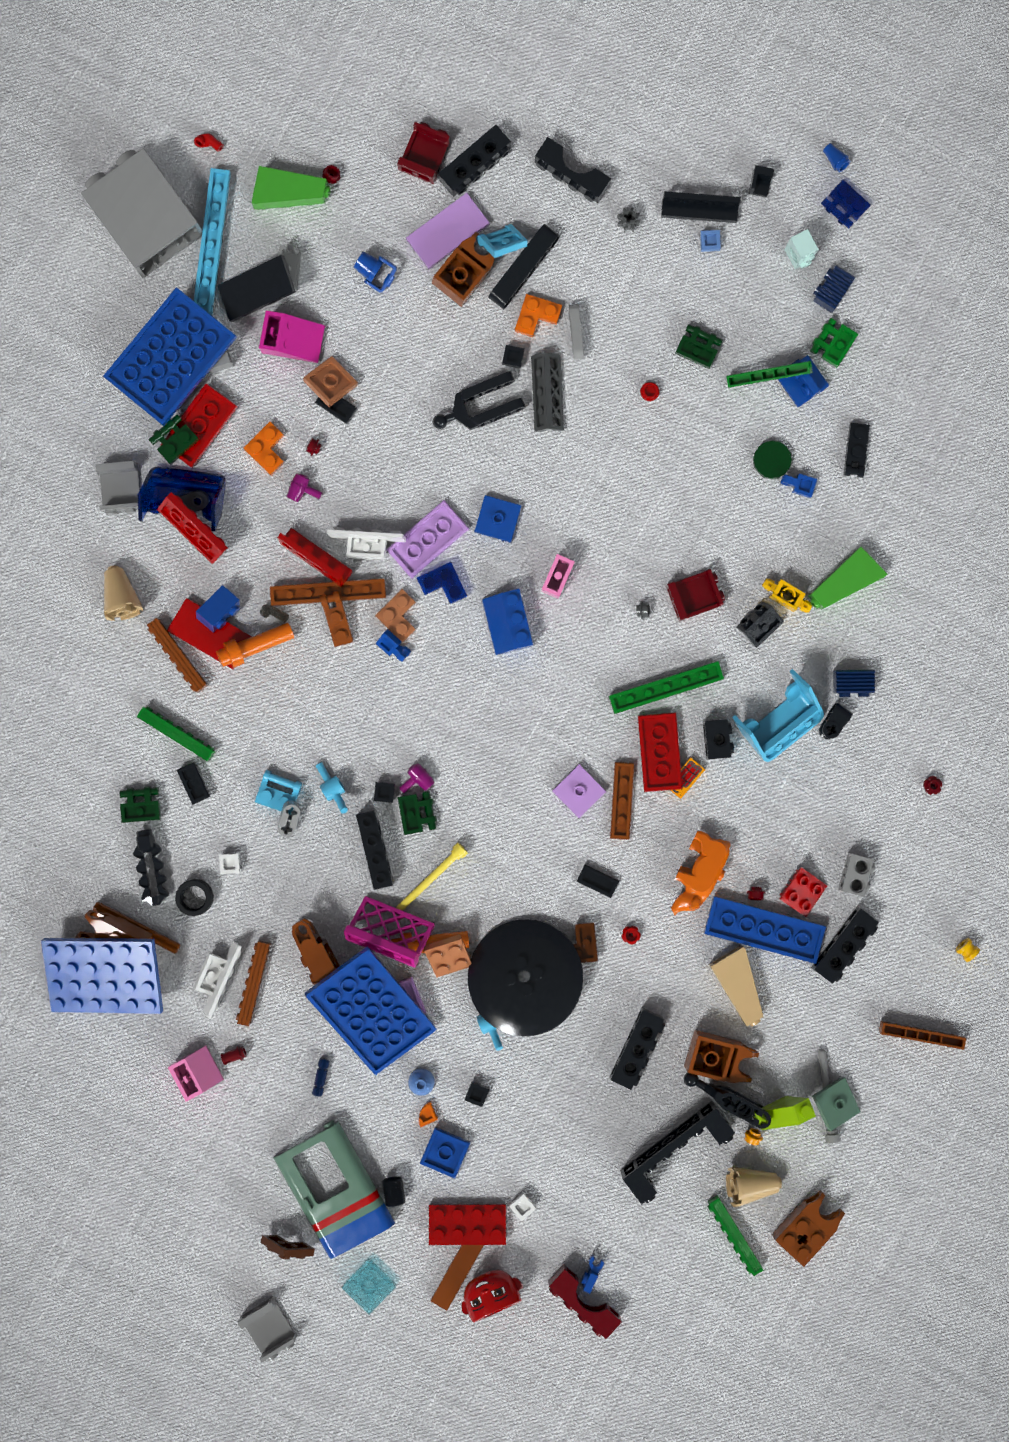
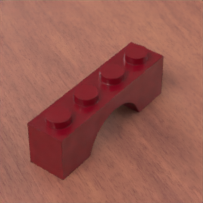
(601, 1318)

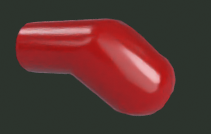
(208, 140)

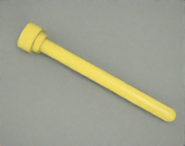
(457, 853)

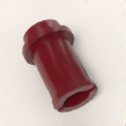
(234, 1055)

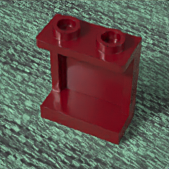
(424, 152)
(695, 595)

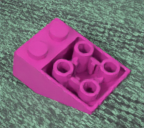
(291, 337)

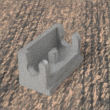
(293, 260)

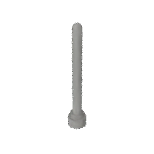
(830, 1136)

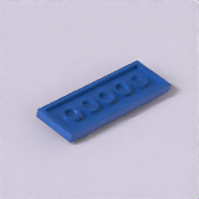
(764, 929)

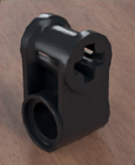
(837, 719)

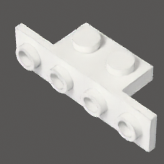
(366, 544)
(214, 976)

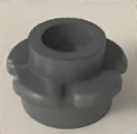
(643, 610)

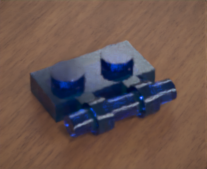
(849, 200)

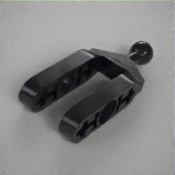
(476, 391)
(720, 1095)

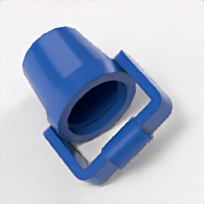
(370, 266)

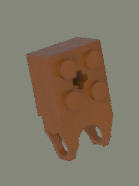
(469, 265)
(112, 927)
(314, 951)
(724, 1061)
(808, 1222)

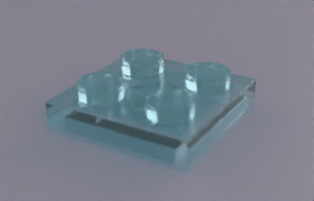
(369, 1286)

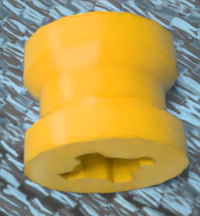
(967, 949)

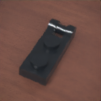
(856, 449)

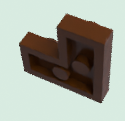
(586, 942)
(287, 1249)

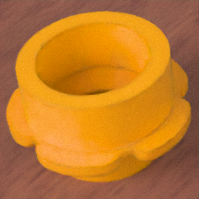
(753, 1136)

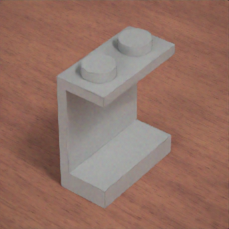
(119, 487)
(268, 1329)

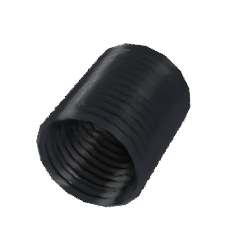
(393, 1191)

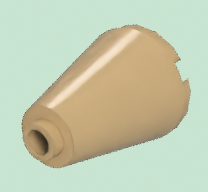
(119, 595)
(750, 1185)

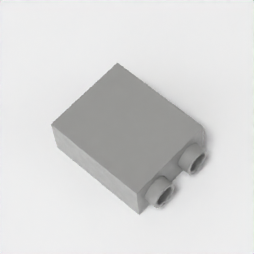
(141, 211)

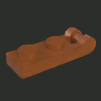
(336, 619)

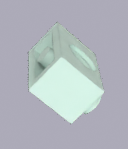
(801, 249)

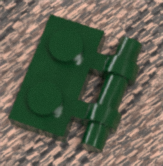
(697, 351)
(177, 443)
(140, 811)
(411, 815)

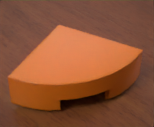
(427, 1114)

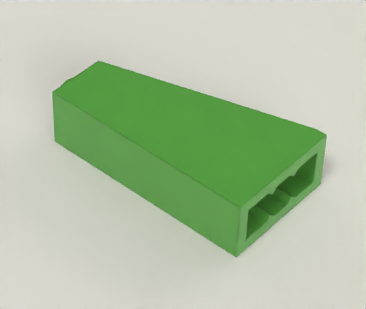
(287, 189)
(851, 576)

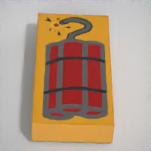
(690, 773)

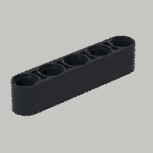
(524, 266)

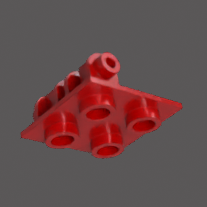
(802, 891)

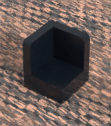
(761, 181)

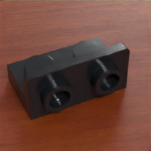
(760, 623)

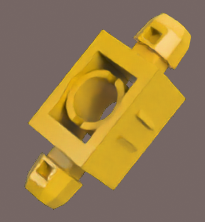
(769, 585)

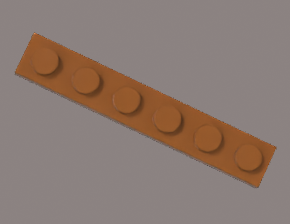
(311, 592)

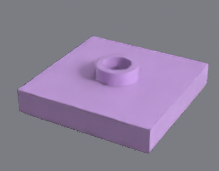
(578, 791)

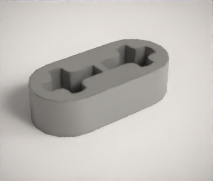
(293, 819)

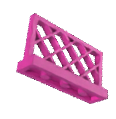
(384, 946)

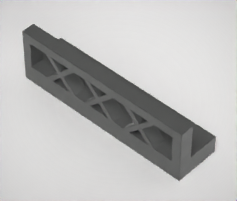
(544, 391)

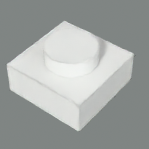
(229, 863)
(522, 1206)

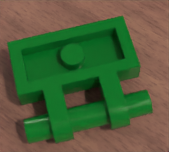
(838, 346)

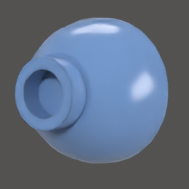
(421, 1082)

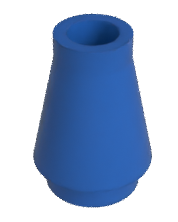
(836, 157)

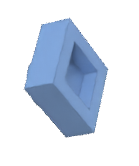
(710, 240)

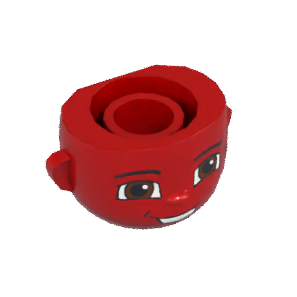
(490, 1294)

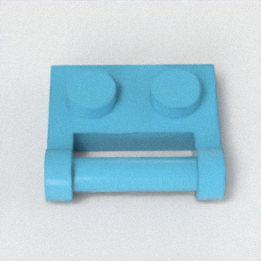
(502, 241)
(276, 798)

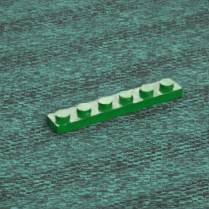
(666, 687)

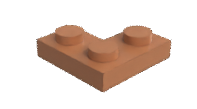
(392, 615)

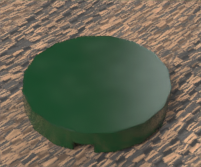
(772, 460)

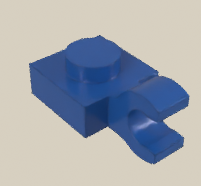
(802, 485)
(391, 645)
(589, 1279)

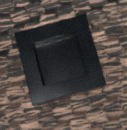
(513, 356)
(384, 792)
(476, 1094)

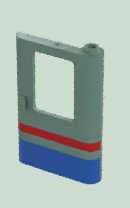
(349, 1215)

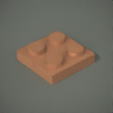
(330, 381)
(448, 955)

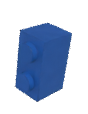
(218, 609)

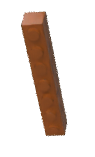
(176, 655)
(253, 983)
(922, 1035)

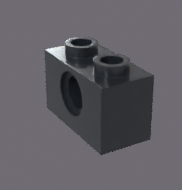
(713, 750)

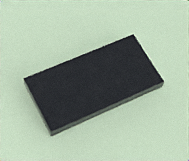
(256, 288)

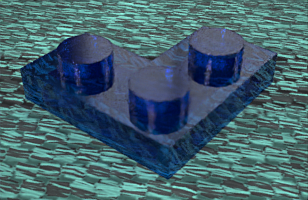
(445, 578)

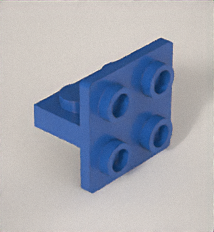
(806, 386)

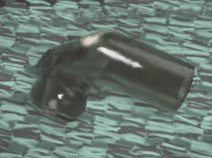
(275, 612)

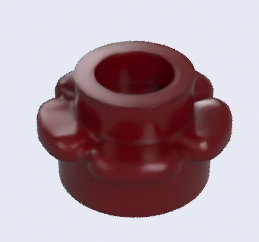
(331, 173)
(313, 446)
(932, 790)
(756, 894)

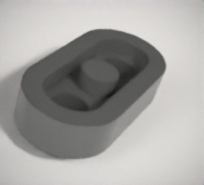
(189, 500)

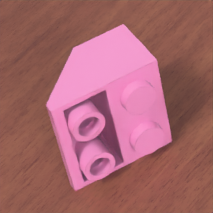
(195, 1073)

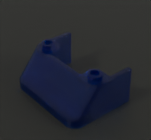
(164, 480)

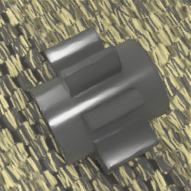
(628, 225)

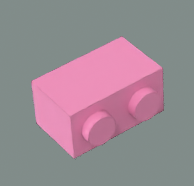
(557, 576)

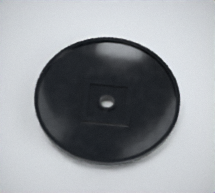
(532, 1005)

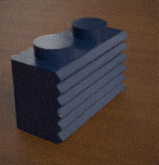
(834, 288)
(853, 682)

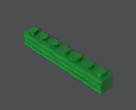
(769, 374)
(176, 733)
(734, 1236)

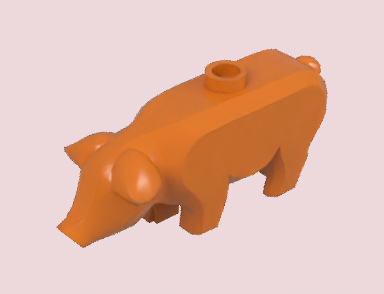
(704, 874)

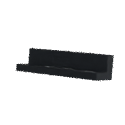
(700, 207)

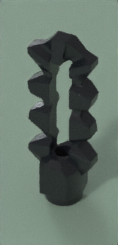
(146, 843)

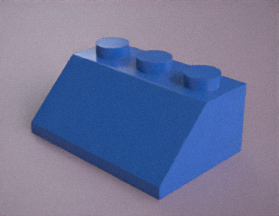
(507, 622)

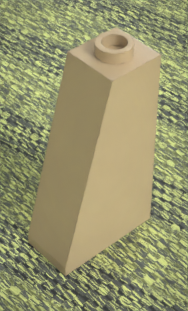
(738, 983)

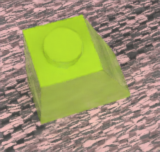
(788, 1112)

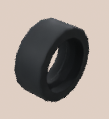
(180, 893)

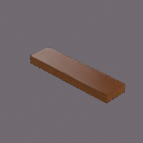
(622, 800)
(455, 1275)

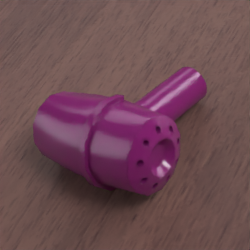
(299, 486)
(418, 775)

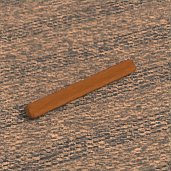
(160, 939)

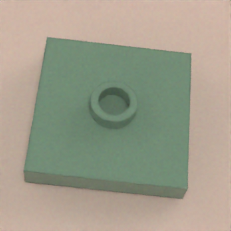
(836, 1103)

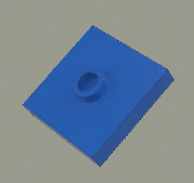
(497, 519)
(445, 1152)

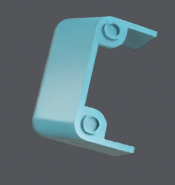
(784, 723)

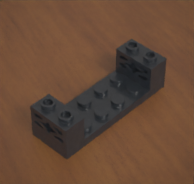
(635, 1172)

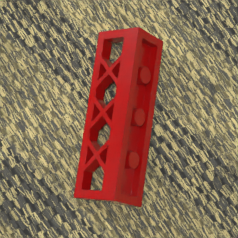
(315, 556)

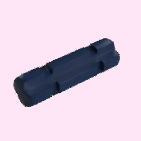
(320, 1077)

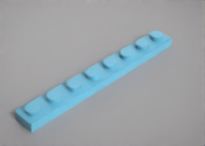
(212, 239)

